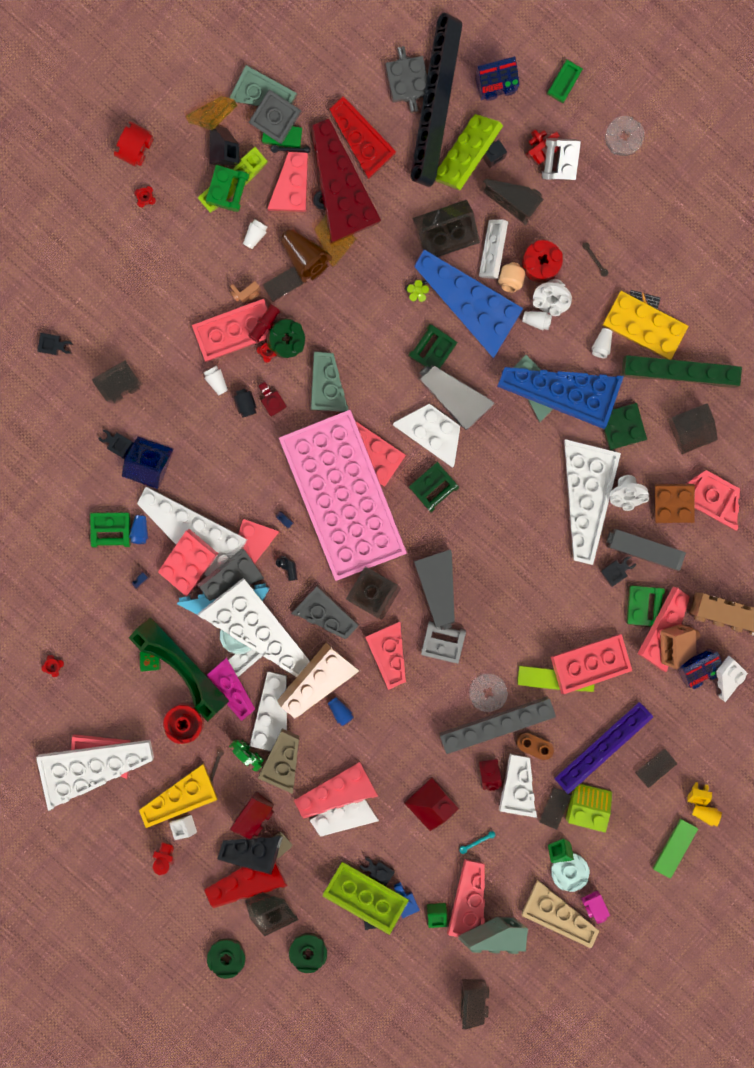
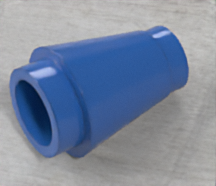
(139, 530)
(340, 712)

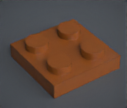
(675, 503)

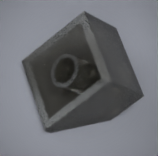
(117, 382)
(694, 428)
(373, 593)
(473, 1003)

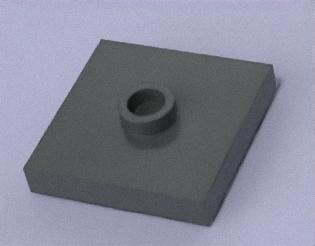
(275, 116)

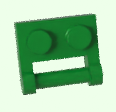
(221, 186)
(110, 523)
(639, 603)

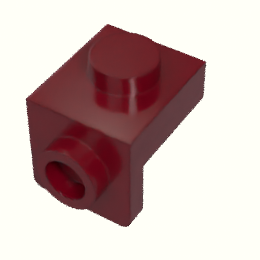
(490, 775)

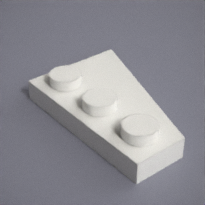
(517, 789)
(344, 818)

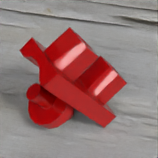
(536, 153)
(163, 859)

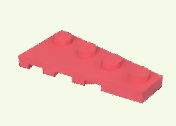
(669, 616)

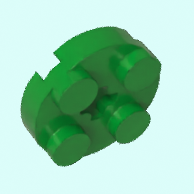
(242, 752)

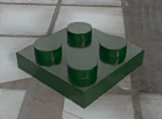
(624, 427)

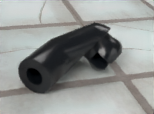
(288, 565)

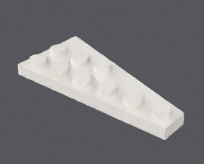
(589, 483)
(176, 519)
(251, 623)
(82, 770)

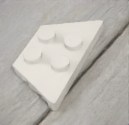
(432, 431)

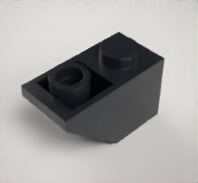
(223, 148)

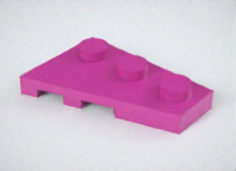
(228, 683)

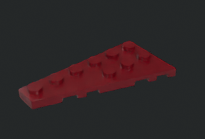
(343, 193)

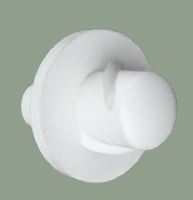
(552, 297)
(628, 493)

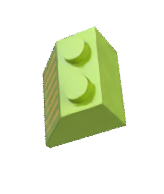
(590, 807)

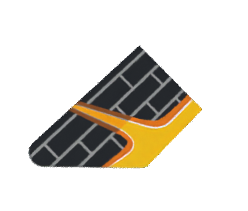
(651, 300)

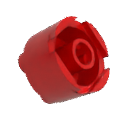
(133, 144)
(553, 261)
(172, 723)

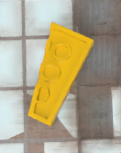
(180, 798)

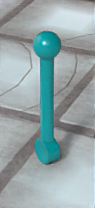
(463, 849)

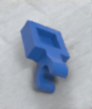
(412, 906)

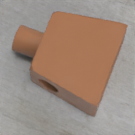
(678, 645)

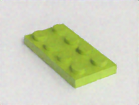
(467, 151)
(365, 898)

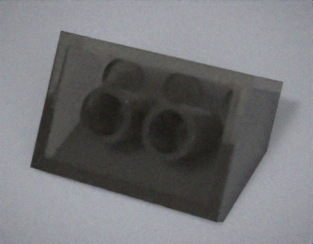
(447, 229)

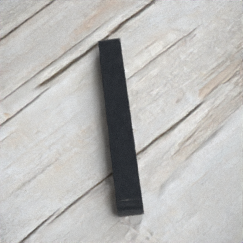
(436, 100)

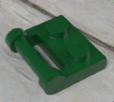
(439, 351)
(429, 482)

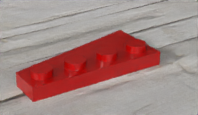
(365, 142)

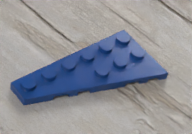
(477, 306)
(571, 393)

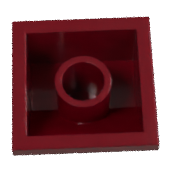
(251, 817)

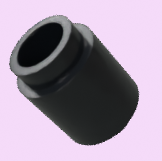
(245, 403)

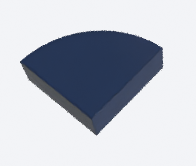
(284, 519)
(142, 578)

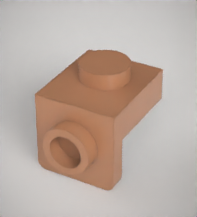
(250, 292)

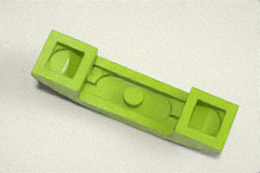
(251, 164)
(542, 678)

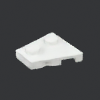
(729, 676)

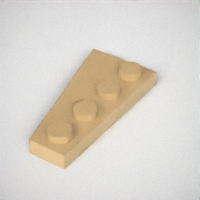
(552, 912)

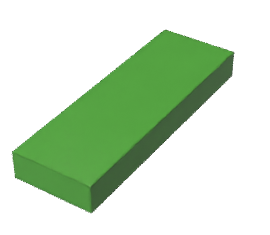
(675, 848)

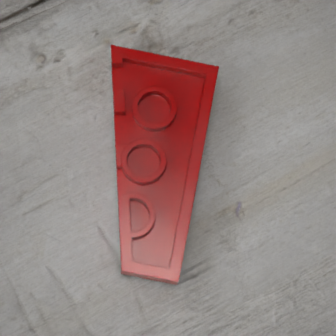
(243, 884)

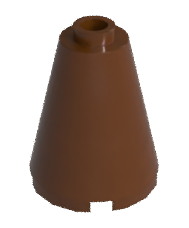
(306, 256)

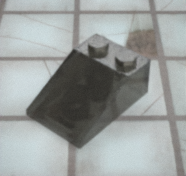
(514, 198)

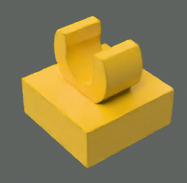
(699, 797)

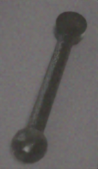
(604, 272)
(220, 752)

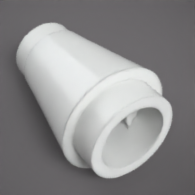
(255, 233)
(537, 319)
(602, 345)
(216, 380)

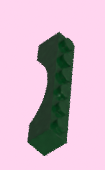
(677, 370)
(153, 640)

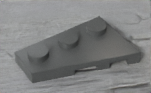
(228, 574)
(325, 612)

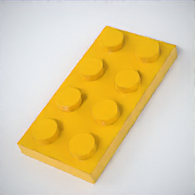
(645, 325)

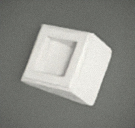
(183, 827)

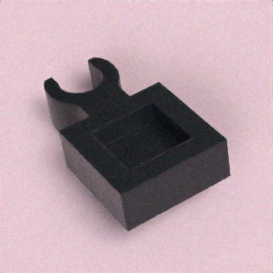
(51, 344)
(117, 444)
(616, 572)
(379, 872)

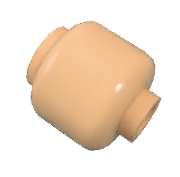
(511, 277)

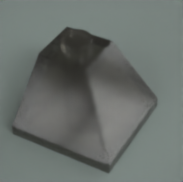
(269, 912)

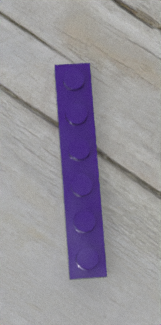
(603, 747)

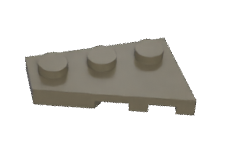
(281, 762)

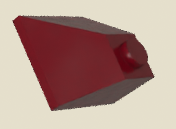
(432, 804)

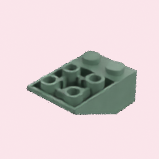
(497, 936)

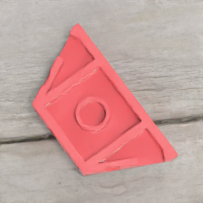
(716, 498)

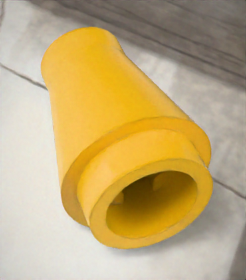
(707, 814)

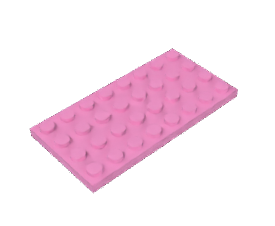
(343, 495)

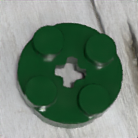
(294, 331)
(315, 944)
(233, 949)

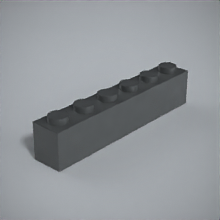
(497, 725)

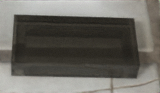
(283, 284)
(656, 768)
(555, 808)

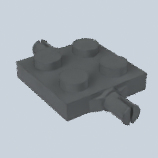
(406, 79)

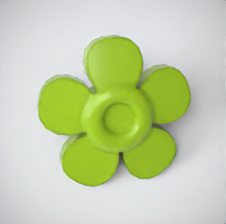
(417, 291)

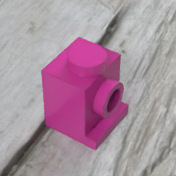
(596, 907)

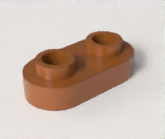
(535, 746)

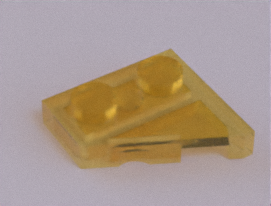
(212, 113)
(336, 249)

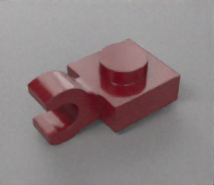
(273, 401)

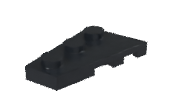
(251, 853)

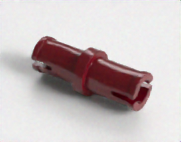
(264, 323)

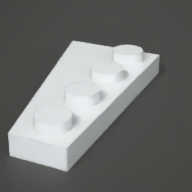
(270, 716)

